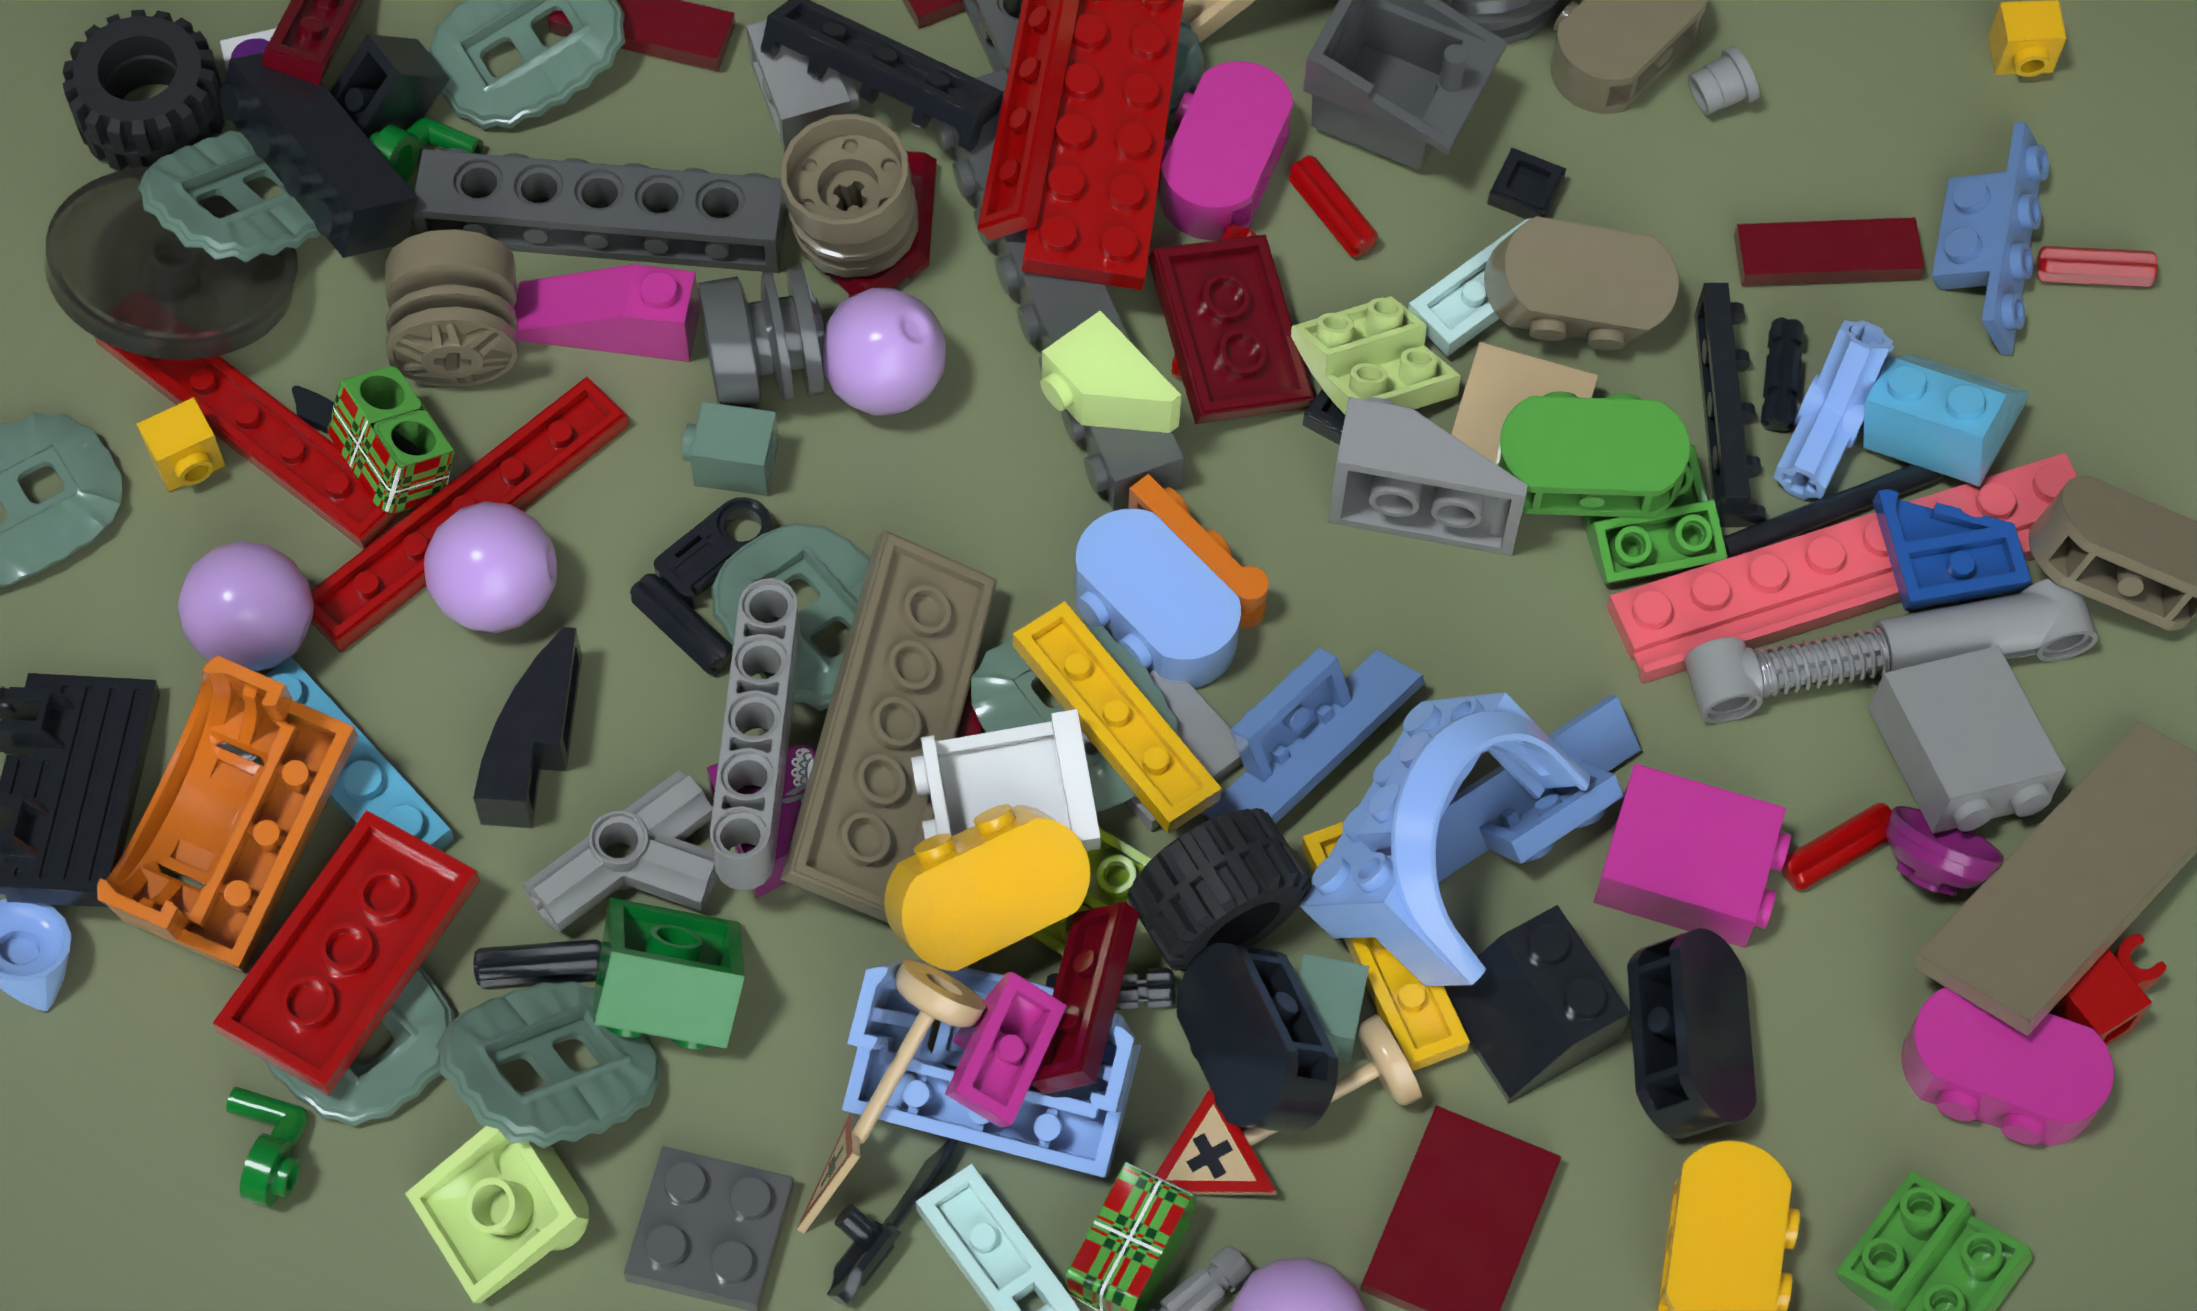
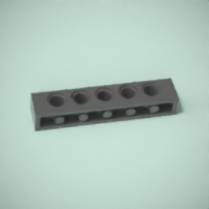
(623, 230)

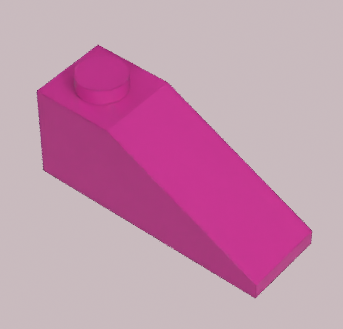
(613, 310)

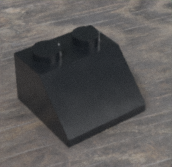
(1538, 1005)

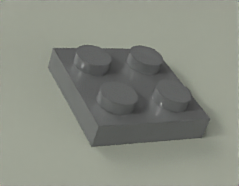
(709, 1229)

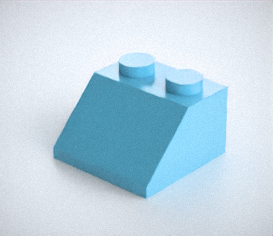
(1940, 417)

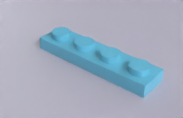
(367, 776)

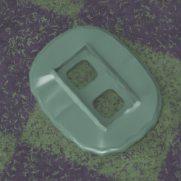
(546, 73)
(222, 168)
(58, 527)
(831, 568)
(1006, 700)
(526, 1027)
(397, 1073)

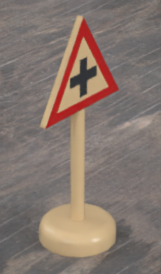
(937, 998)
(1218, 1156)

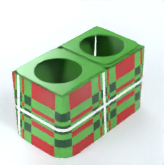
(387, 474)
(1130, 1242)

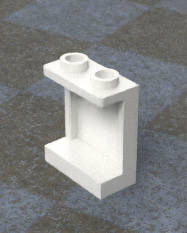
(1015, 766)

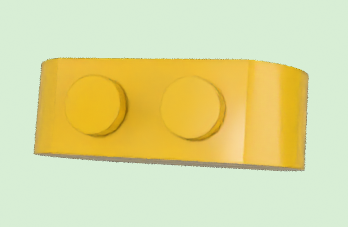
(986, 886)
(1728, 1232)

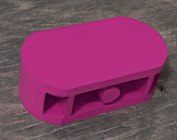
(1224, 148)
(1988, 1071)

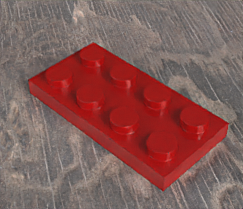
(346, 952)

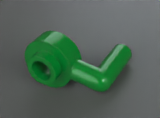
(403, 146)
(270, 1164)

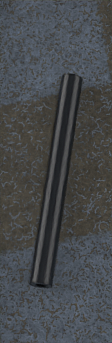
(1826, 509)

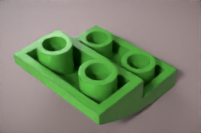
(1673, 541)
(1932, 1255)

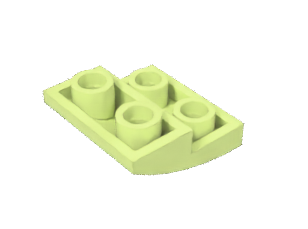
(1373, 354)

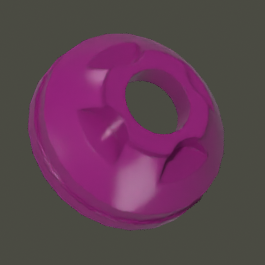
(1940, 860)

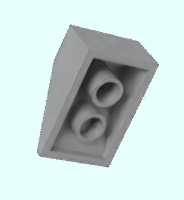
(1420, 482)

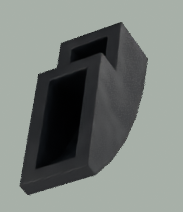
(530, 735)

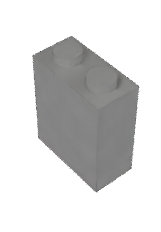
(1966, 740)

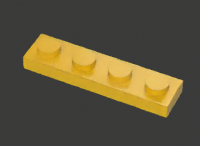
(1117, 717)
(1415, 1014)

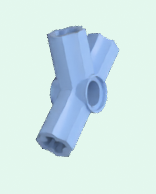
(1833, 409)

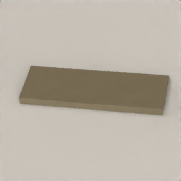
(897, 682)
(2072, 883)

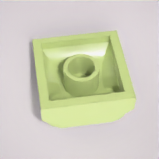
(499, 1209)

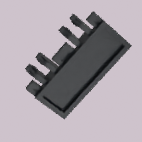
(76, 794)

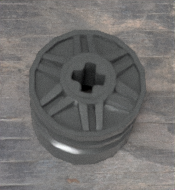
(762, 337)

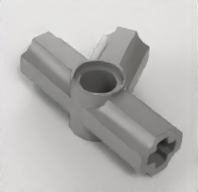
(659, 864)

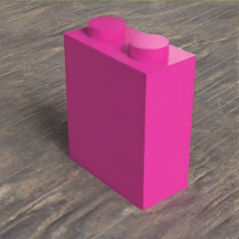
(1693, 856)

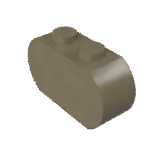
(1619, 48)
(1581, 282)
(2119, 551)

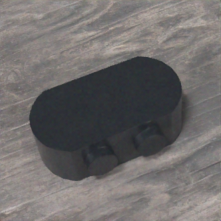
(1691, 1033)
(1257, 1038)

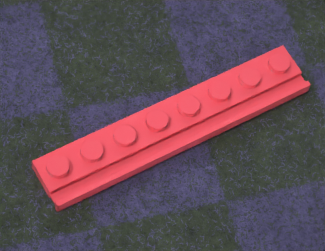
(1807, 577)

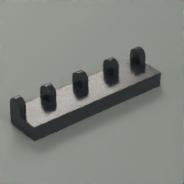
(882, 67)
(1723, 407)

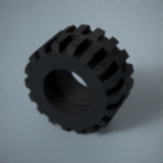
(138, 54)
(1219, 885)

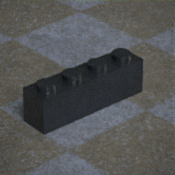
(319, 156)

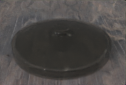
(147, 290)

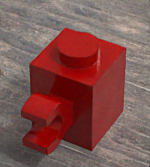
(2111, 992)

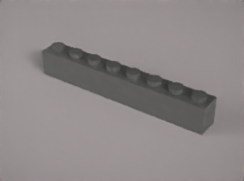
(1052, 310)

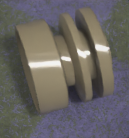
(850, 195)
(451, 308)

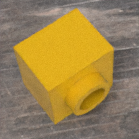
(2026, 37)
(181, 445)

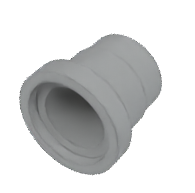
(1724, 82)

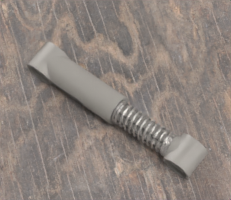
(2038, 621)

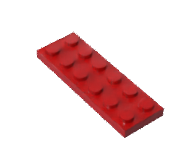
(1107, 145)

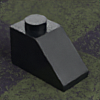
(389, 83)

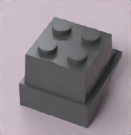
(1399, 75)

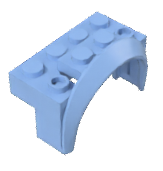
(1384, 864)
(1060, 1128)

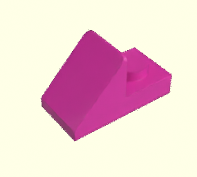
(1004, 1049)

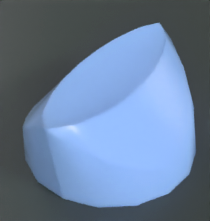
(33, 952)

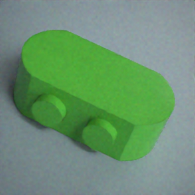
(1595, 454)

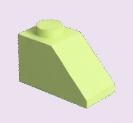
(1107, 380)

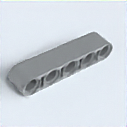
(762, 758)

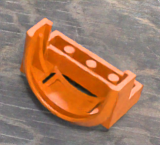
(229, 818)

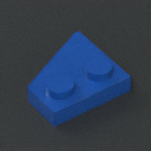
(1948, 555)

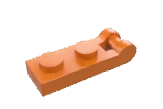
(1246, 582)

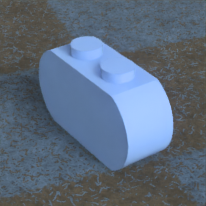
(1156, 597)

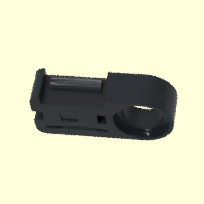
(698, 556)

